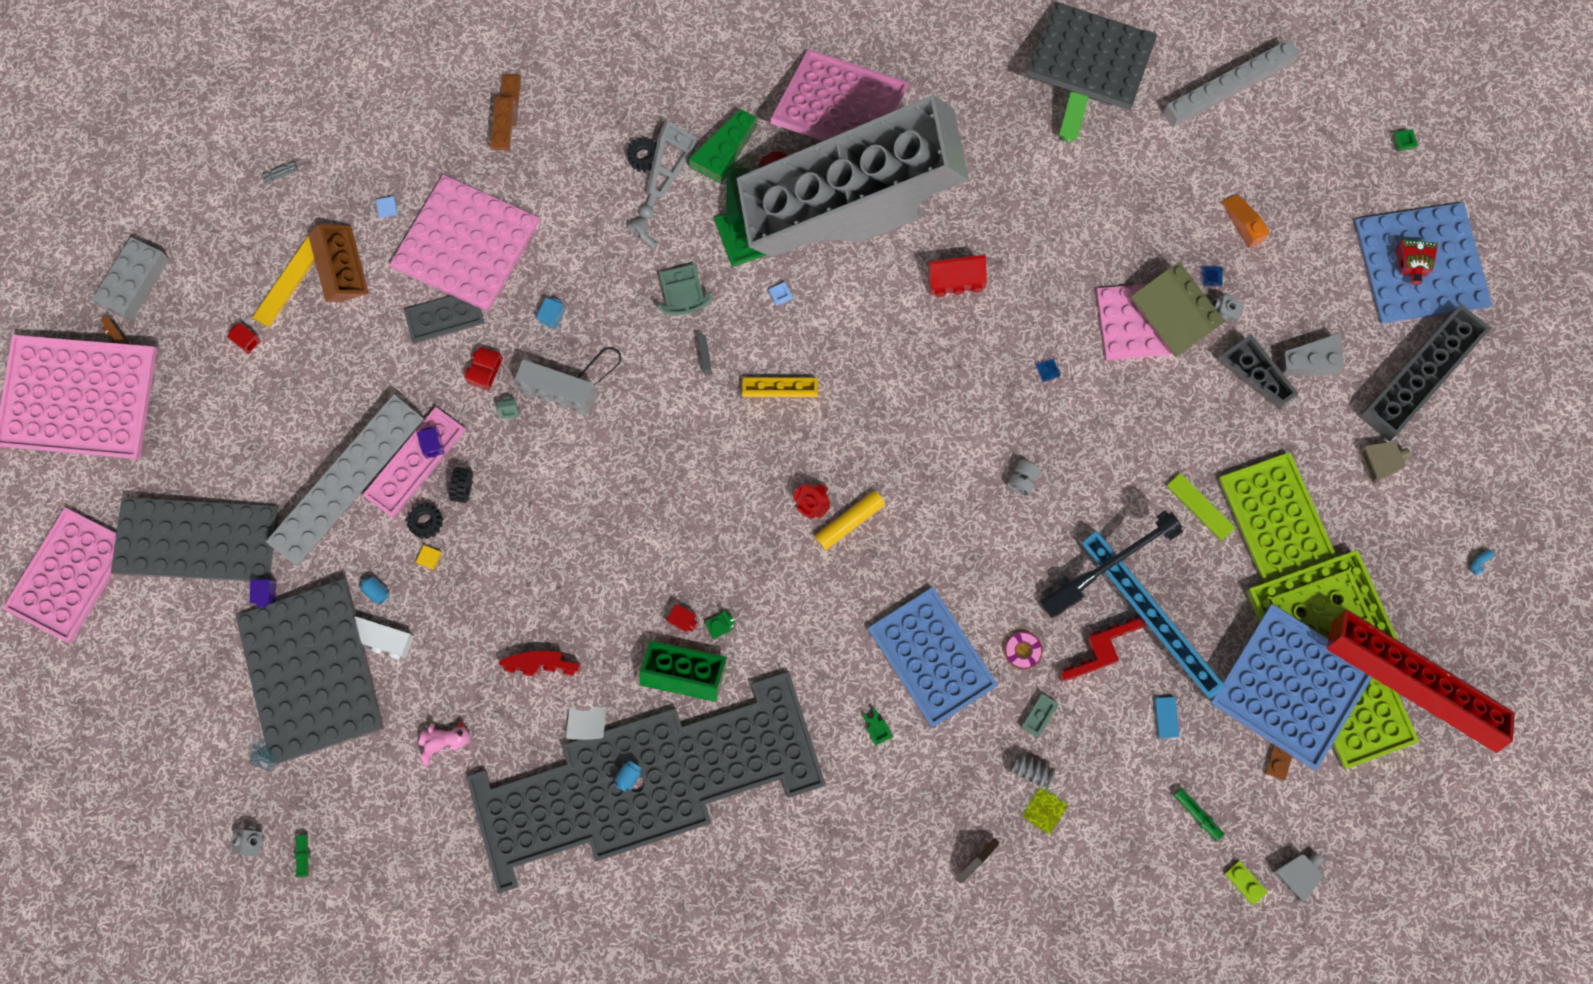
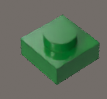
(1405, 140)

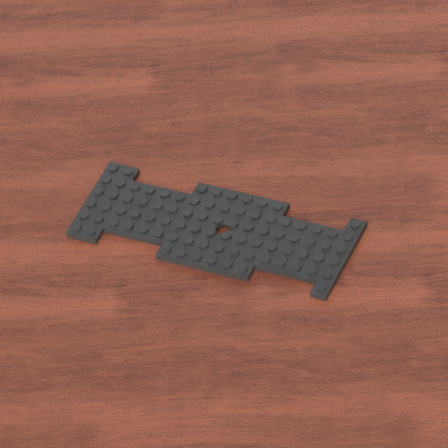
(680, 776)

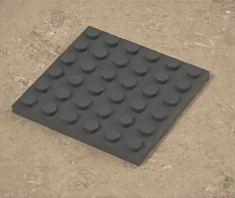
(1092, 55)

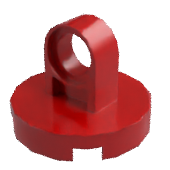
(812, 500)

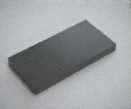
(441, 318)

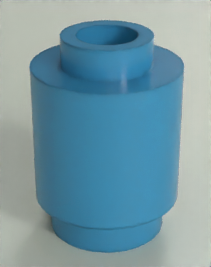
(374, 590)
(627, 776)

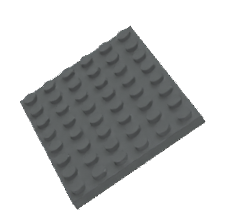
(309, 672)

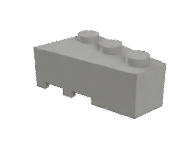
(1314, 359)

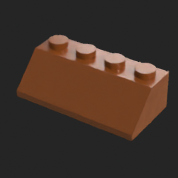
(337, 262)

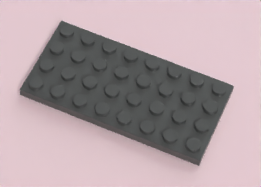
(194, 540)

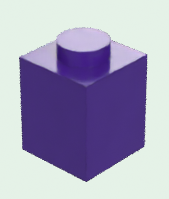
(430, 442)
(262, 592)

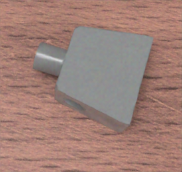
(1300, 875)

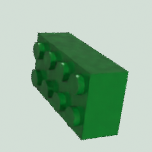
(682, 671)

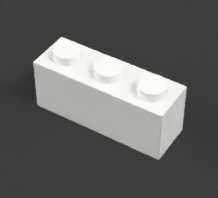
(384, 639)

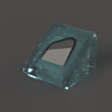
(263, 760)

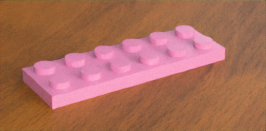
(409, 466)

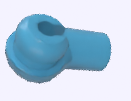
(1480, 559)

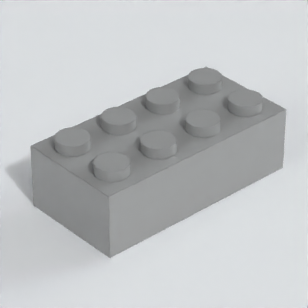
(130, 279)
(556, 387)

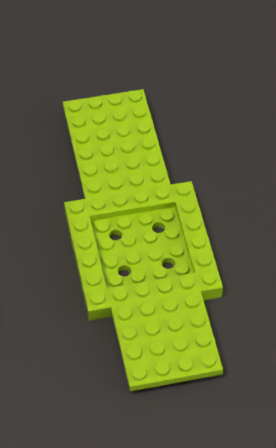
(1305, 573)

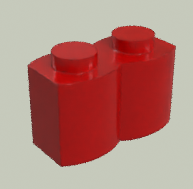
(484, 368)

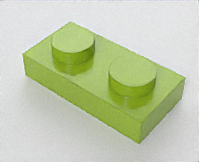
(1246, 883)

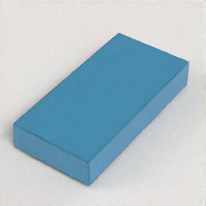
(1166, 717)

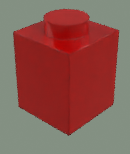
(243, 338)
(682, 619)

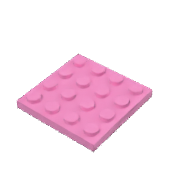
(1125, 327)

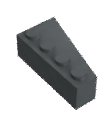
(1259, 372)

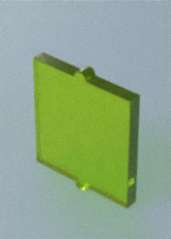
(1045, 811)

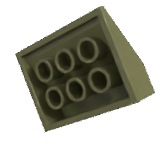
(1177, 309)

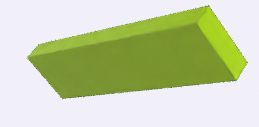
(1200, 507)

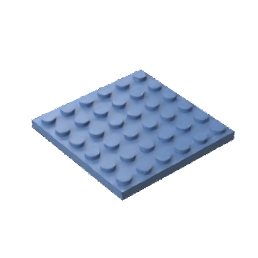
(1456, 270)
(1291, 688)

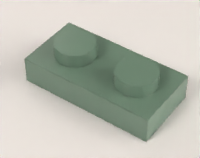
(1039, 715)

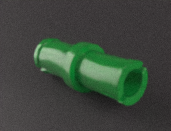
(302, 856)

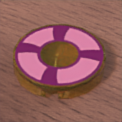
(1023, 650)

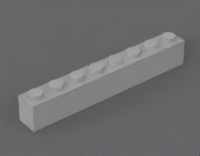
(1231, 83)

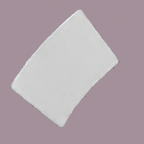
(586, 723)

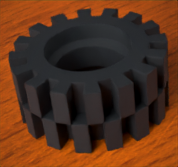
(635, 148)
(460, 484)
(417, 513)

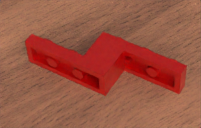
(1102, 649)

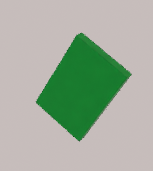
(736, 242)

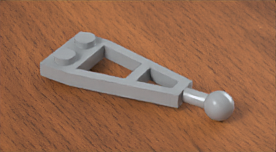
(680, 140)

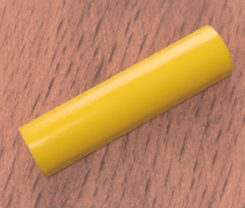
(780, 387)
(849, 520)

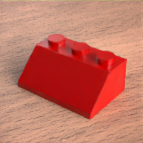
(957, 275)

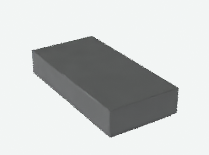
(705, 354)

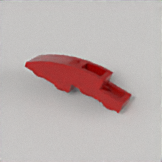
(533, 661)

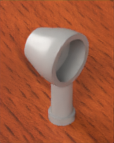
(642, 226)

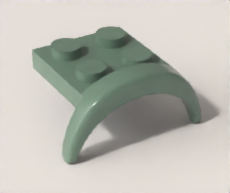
(682, 291)

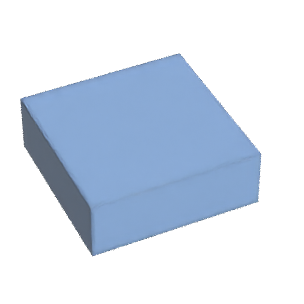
(386, 207)
(780, 293)

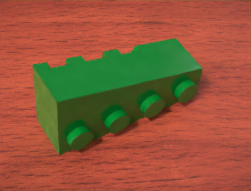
(724, 147)

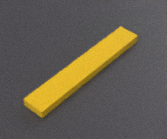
(285, 285)

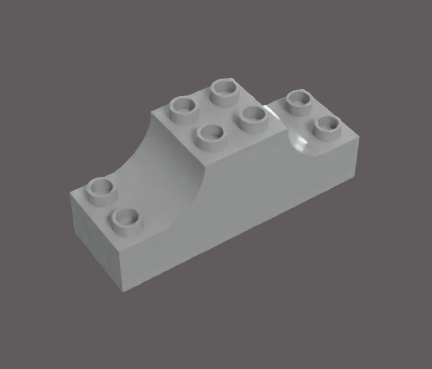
(855, 181)

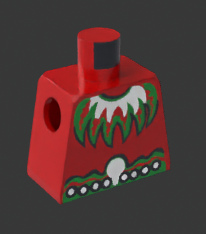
(1416, 259)

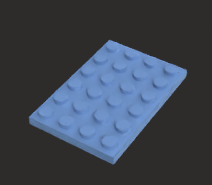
(932, 657)

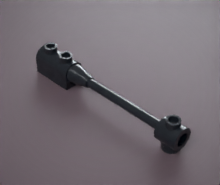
(1071, 590)

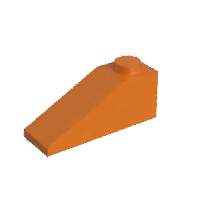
(1246, 220)

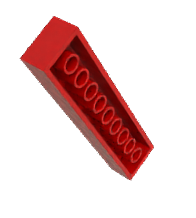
(1421, 681)

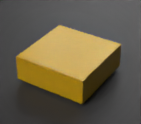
(428, 557)

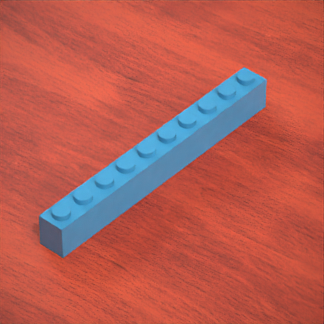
(1156, 617)

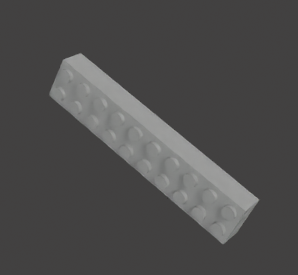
(345, 480)

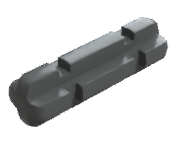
(280, 172)

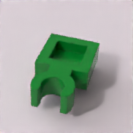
(878, 730)

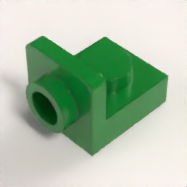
(720, 625)

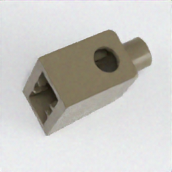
(1384, 460)

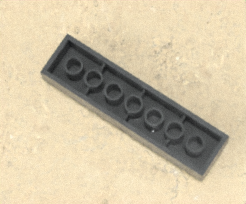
(1425, 372)

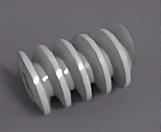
(1033, 771)

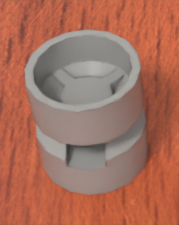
(1023, 479)

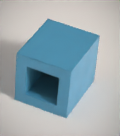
(551, 312)

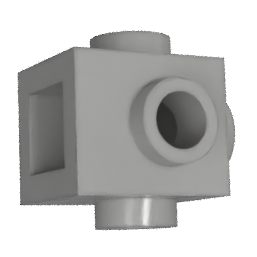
(1227, 307)
(247, 841)

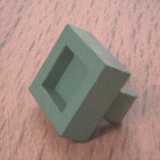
(507, 408)

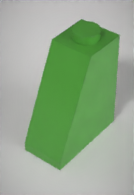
(1073, 117)

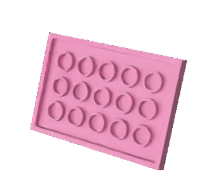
(65, 576)

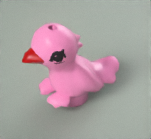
(436, 739)

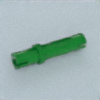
(1199, 815)

